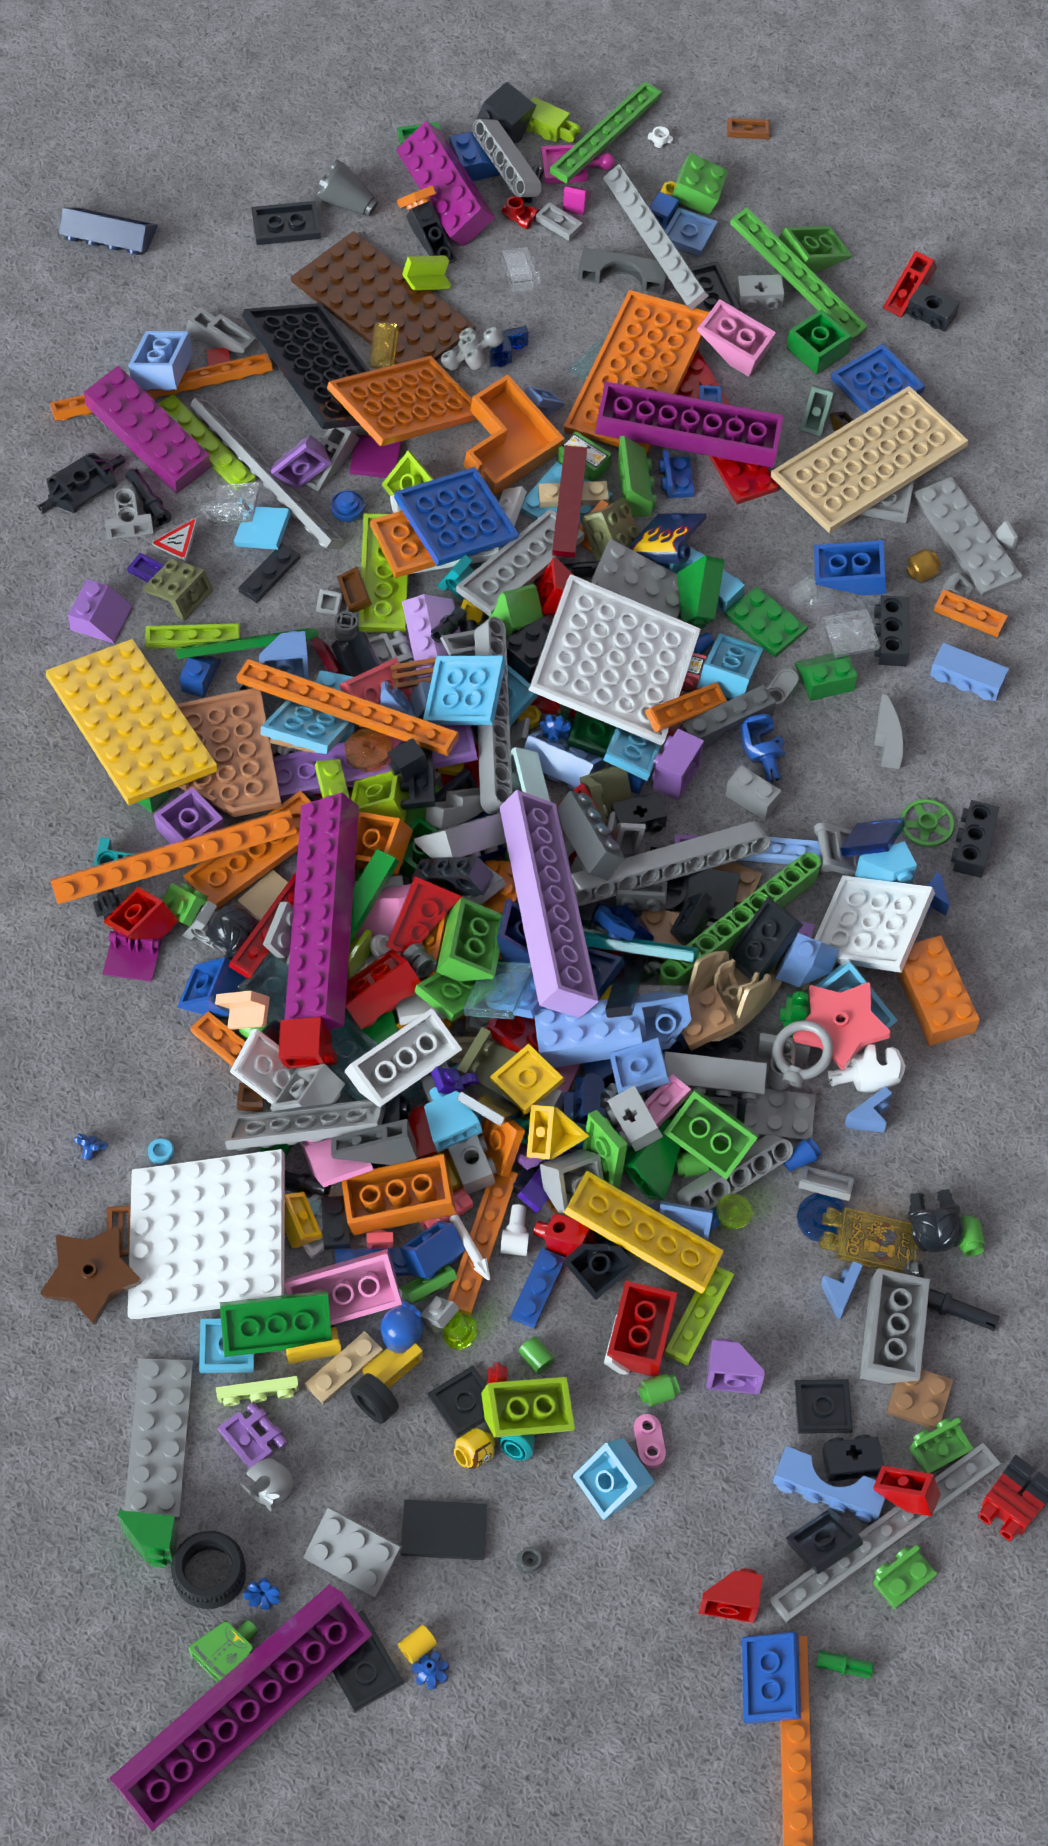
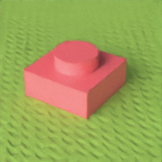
(379, 1239)

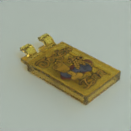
(869, 1239)

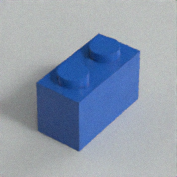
(432, 1249)

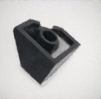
(598, 1266)

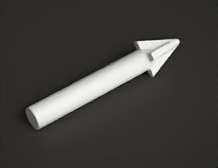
(480, 1264)

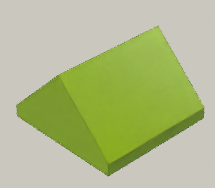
(406, 474)

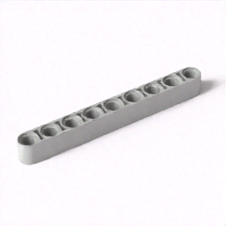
(494, 739)
(673, 862)

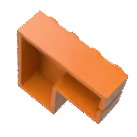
(518, 439)

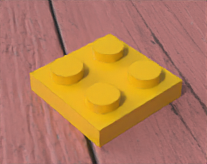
(527, 1079)

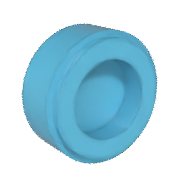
(161, 1151)

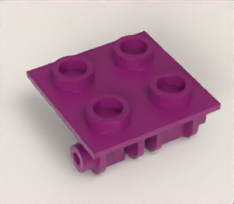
(131, 958)

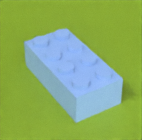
(594, 1036)

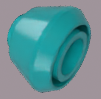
(518, 1447)

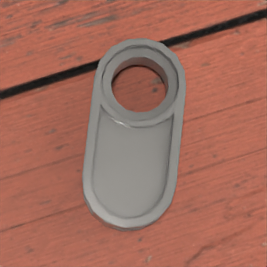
(783, 685)

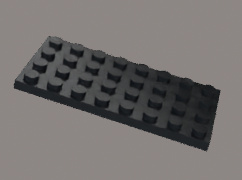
(309, 354)

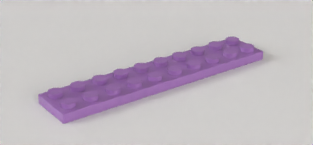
(298, 771)

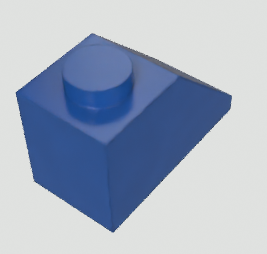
(198, 674)

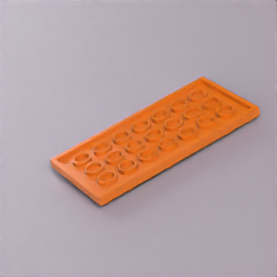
(644, 349)

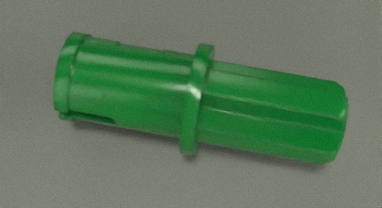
(844, 1664)

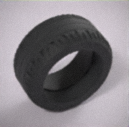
(213, 1597)

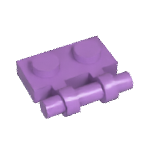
(246, 1441)

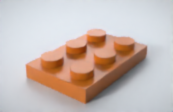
(401, 544)

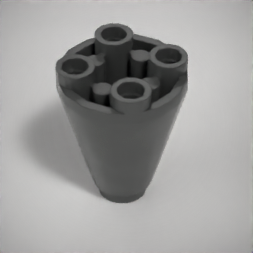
(346, 190)

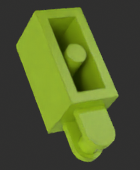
(552, 122)

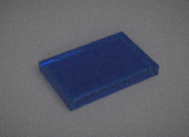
(872, 837)

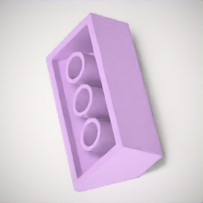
(421, 616)

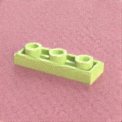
(257, 1391)

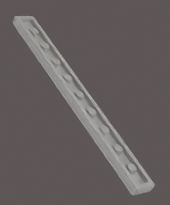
(655, 237)
(261, 468)
(883, 1535)

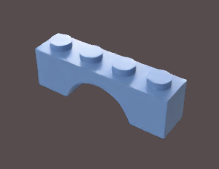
(798, 1475)

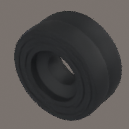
(374, 1398)

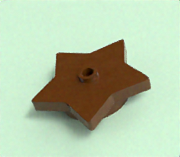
(92, 1290)

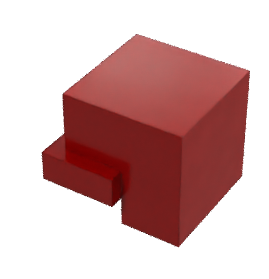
(305, 1043)

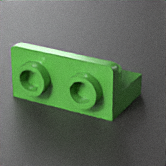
(904, 1576)

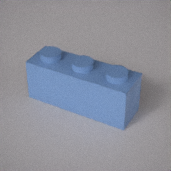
(969, 672)

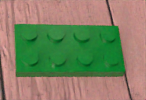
(274, 1323)

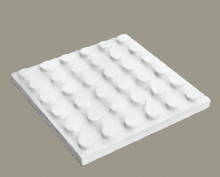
(613, 657)
(207, 1233)

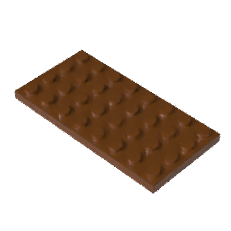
(369, 288)

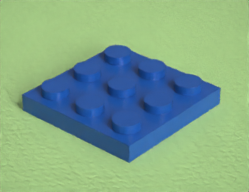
(875, 378)

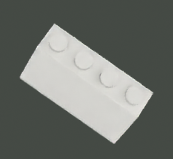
(403, 1058)

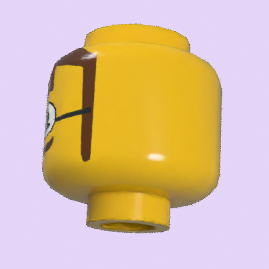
(474, 1448)

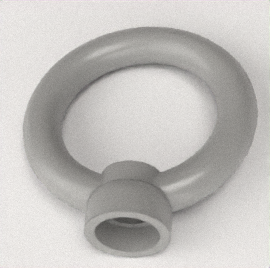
(794, 1075)

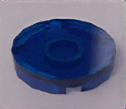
(809, 1218)

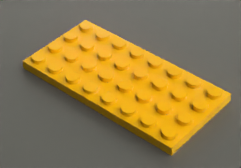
(131, 721)

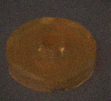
(368, 758)

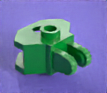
(795, 1009)

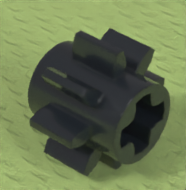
(107, 903)

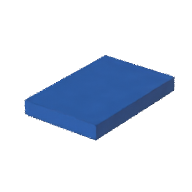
(771, 1678)

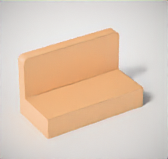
(246, 1008)

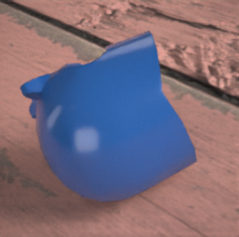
(402, 1328)

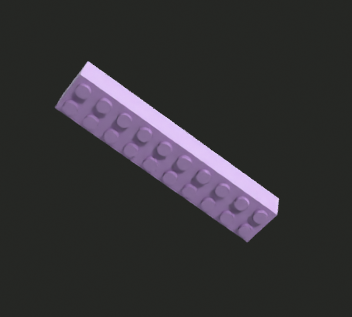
(548, 905)

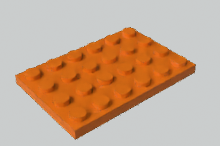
(404, 400)

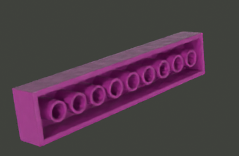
(322, 911)
(240, 1707)

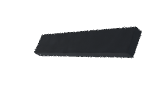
(626, 987)

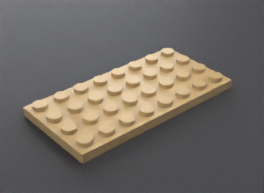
(869, 459)

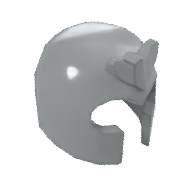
(276, 1476)

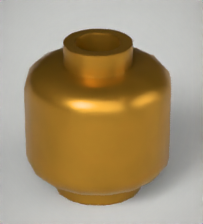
(923, 565)

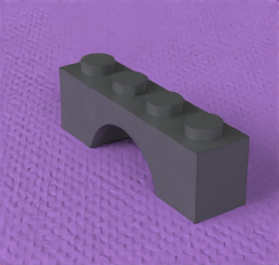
(599, 264)
(717, 721)

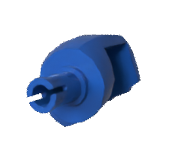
(762, 752)

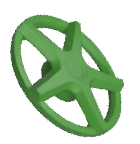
(927, 823)

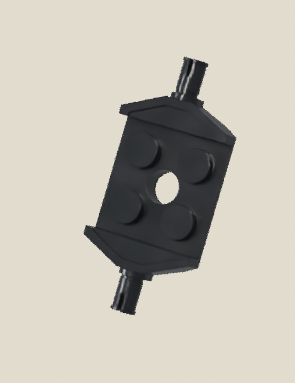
(69, 493)

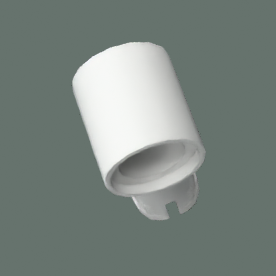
(515, 1236)

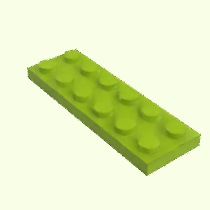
(385, 590)

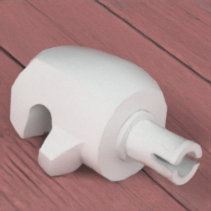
(868, 1073)

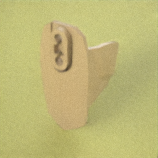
(740, 995)

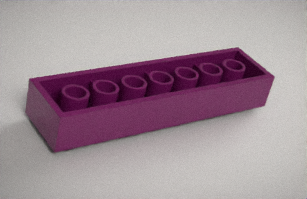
(689, 424)

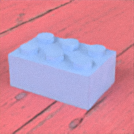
(161, 359)

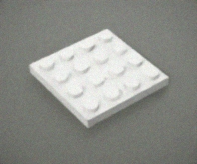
(874, 921)

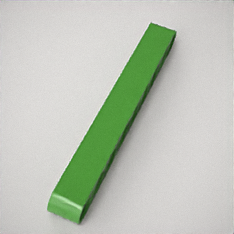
(781, 888)

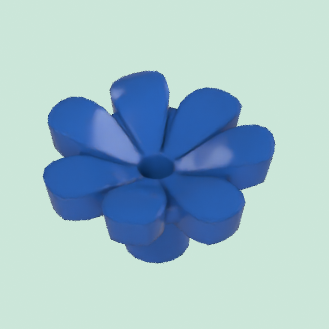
(555, 729)
(90, 1145)
(262, 1594)
(431, 1674)

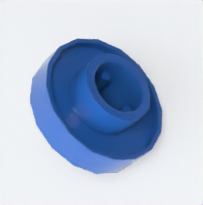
(347, 506)

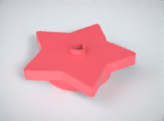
(847, 1020)

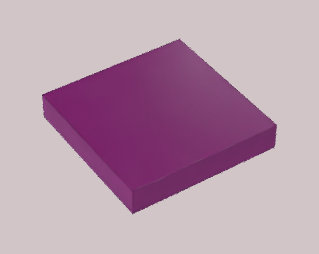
(373, 459)

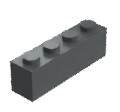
(589, 835)

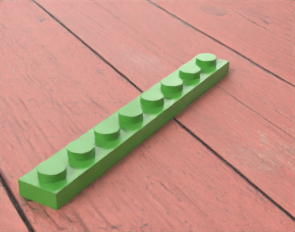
(605, 132)
(796, 272)

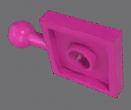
(552, 154)

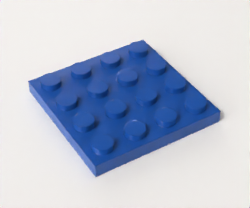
(456, 516)

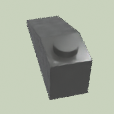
(380, 1144)

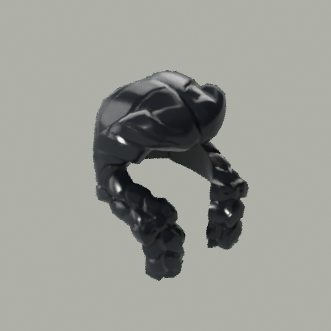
(231, 928)
(937, 1228)

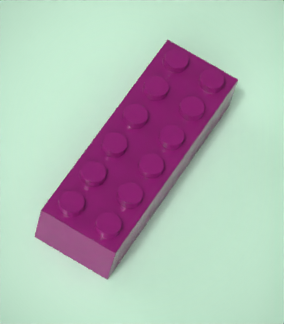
(456, 197)
(147, 429)

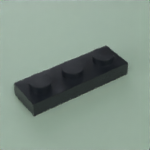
(269, 573)

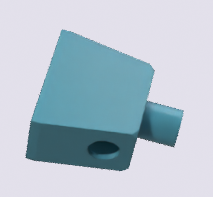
(450, 1120)

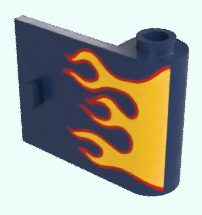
(666, 538)

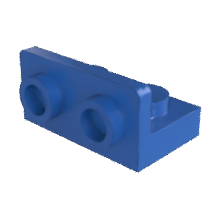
(677, 476)

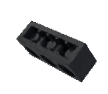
(892, 616)
(978, 829)
(458, 874)
(722, 1048)

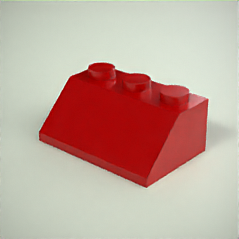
(379, 988)
(642, 1327)

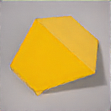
(551, 1133)

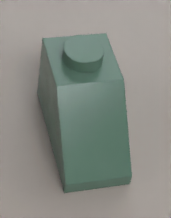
(817, 410)

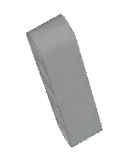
(506, 158)
(746, 1173)

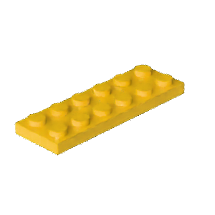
(644, 1232)

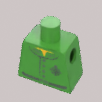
(223, 1648)

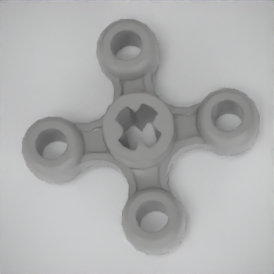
(472, 348)

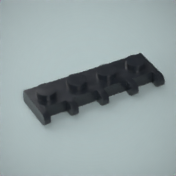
(421, 786)

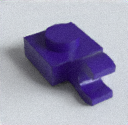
(448, 1080)

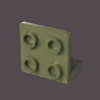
(610, 523)
(181, 585)
(607, 787)
(485, 1059)

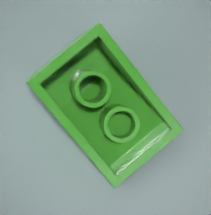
(815, 246)

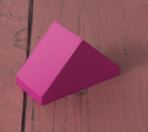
(575, 199)

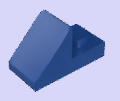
(940, 899)

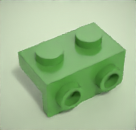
(184, 902)
(940, 1446)

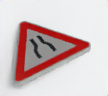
(178, 540)

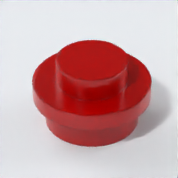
(497, 1373)

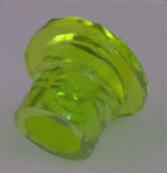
(734, 1211)
(460, 1331)

